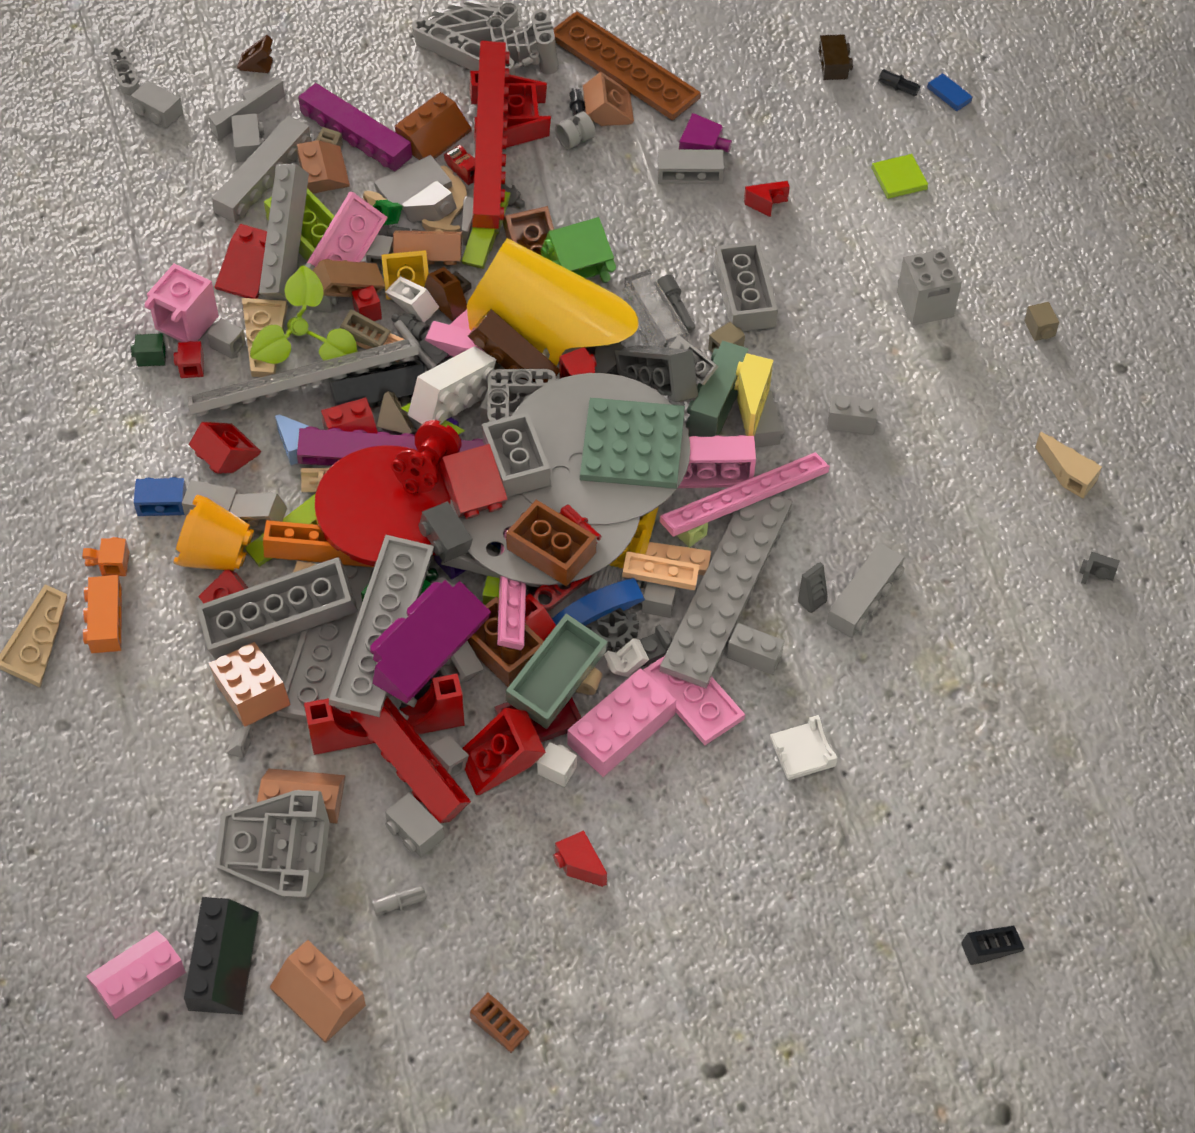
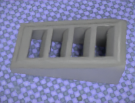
(467, 219)

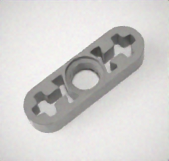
(125, 62)

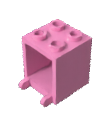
(182, 304)

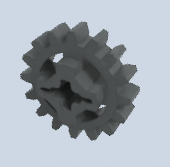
(623, 630)

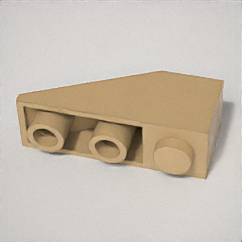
(1069, 467)

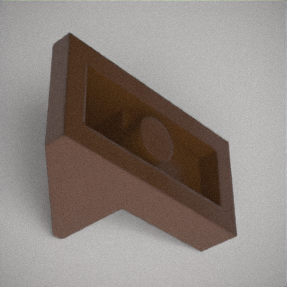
(257, 57)

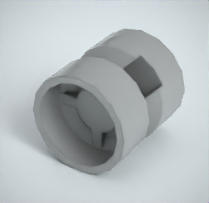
(575, 130)

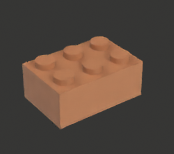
(249, 684)

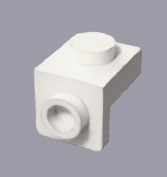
(627, 659)

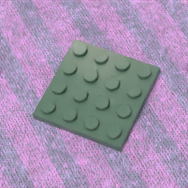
(632, 443)

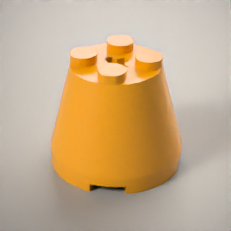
(212, 538)

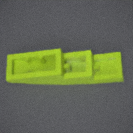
(482, 241)

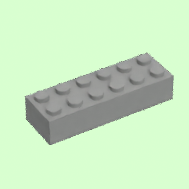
(277, 608)

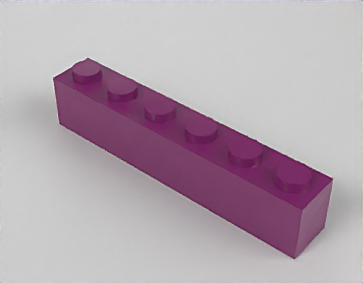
(355, 126)

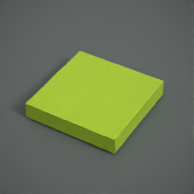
(899, 176)

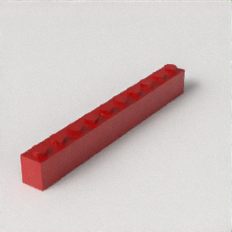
(489, 135)

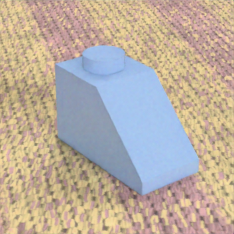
(289, 434)

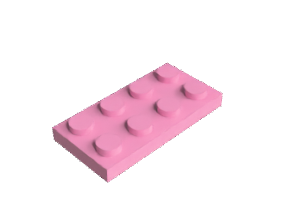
(349, 232)
(704, 710)

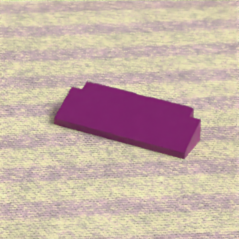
(424, 641)

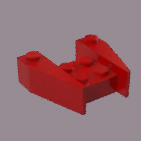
(523, 114)

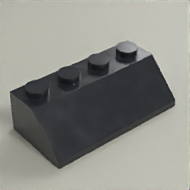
(376, 382)
(221, 957)

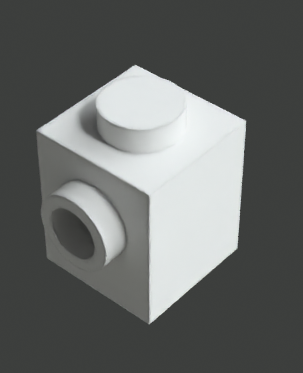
(557, 764)

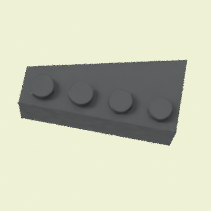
(661, 368)

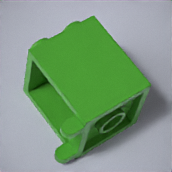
(581, 249)

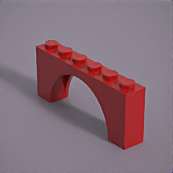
(435, 711)

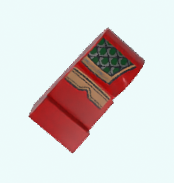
(461, 163)

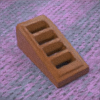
(505, 1016)

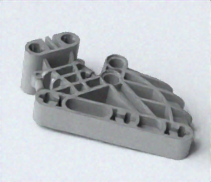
(460, 29)

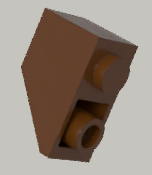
(446, 292)

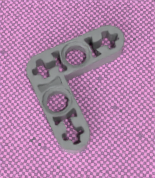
(504, 388)

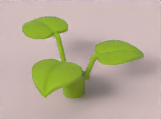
(300, 290)

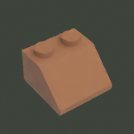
(607, 101)
(324, 165)

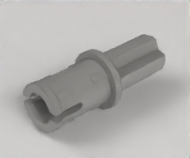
(398, 900)

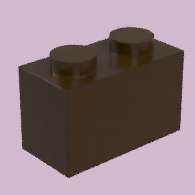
(834, 57)

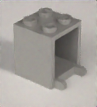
(929, 286)

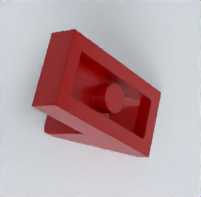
(764, 195)

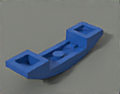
(603, 601)

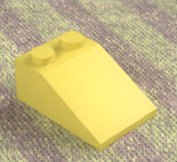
(753, 388)

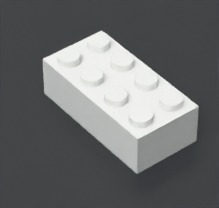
(451, 386)

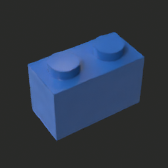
(159, 496)

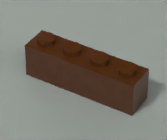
(508, 346)

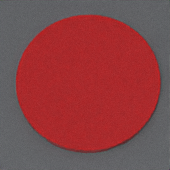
(364, 501)

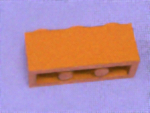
(103, 614)

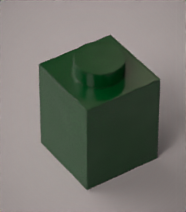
(149, 350)

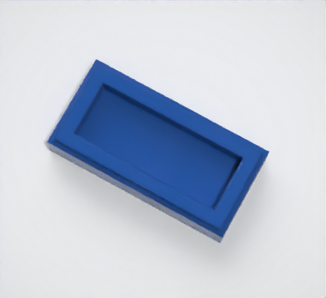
(949, 92)

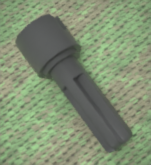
(673, 292)

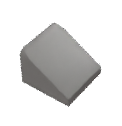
(240, 742)

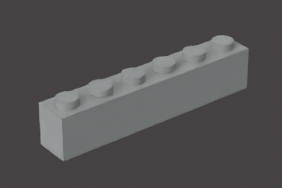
(259, 169)
(283, 230)

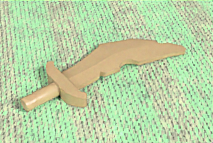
(459, 192)

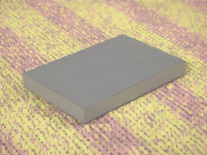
(411, 180)

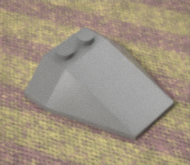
(277, 843)

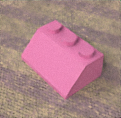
(137, 974)

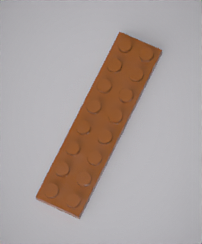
(625, 65)

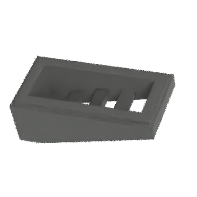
(813, 588)

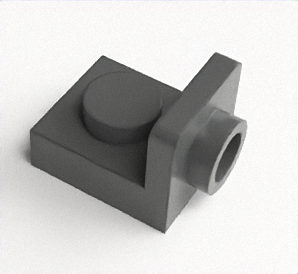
(1100, 566)
(656, 644)

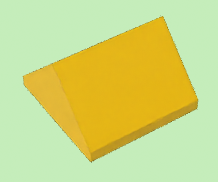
(408, 265)

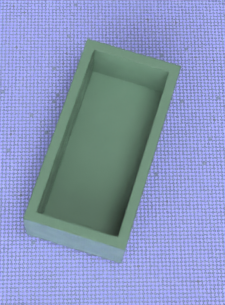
(718, 395)
(556, 671)

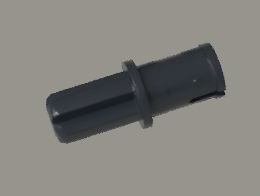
(898, 82)
(577, 103)

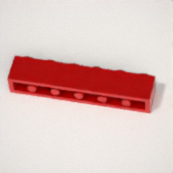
(414, 762)

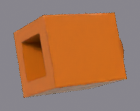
(111, 557)

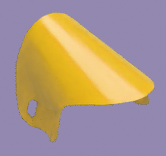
(549, 303)

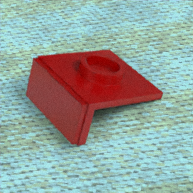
(225, 584)

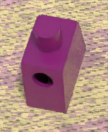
(703, 135)

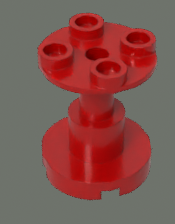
(418, 468)

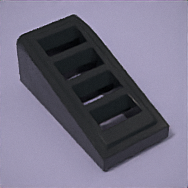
(976, 950)

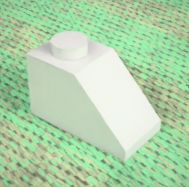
(412, 299)

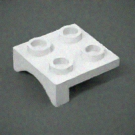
(803, 749)

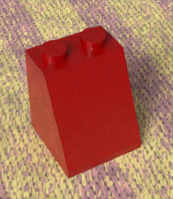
(473, 481)

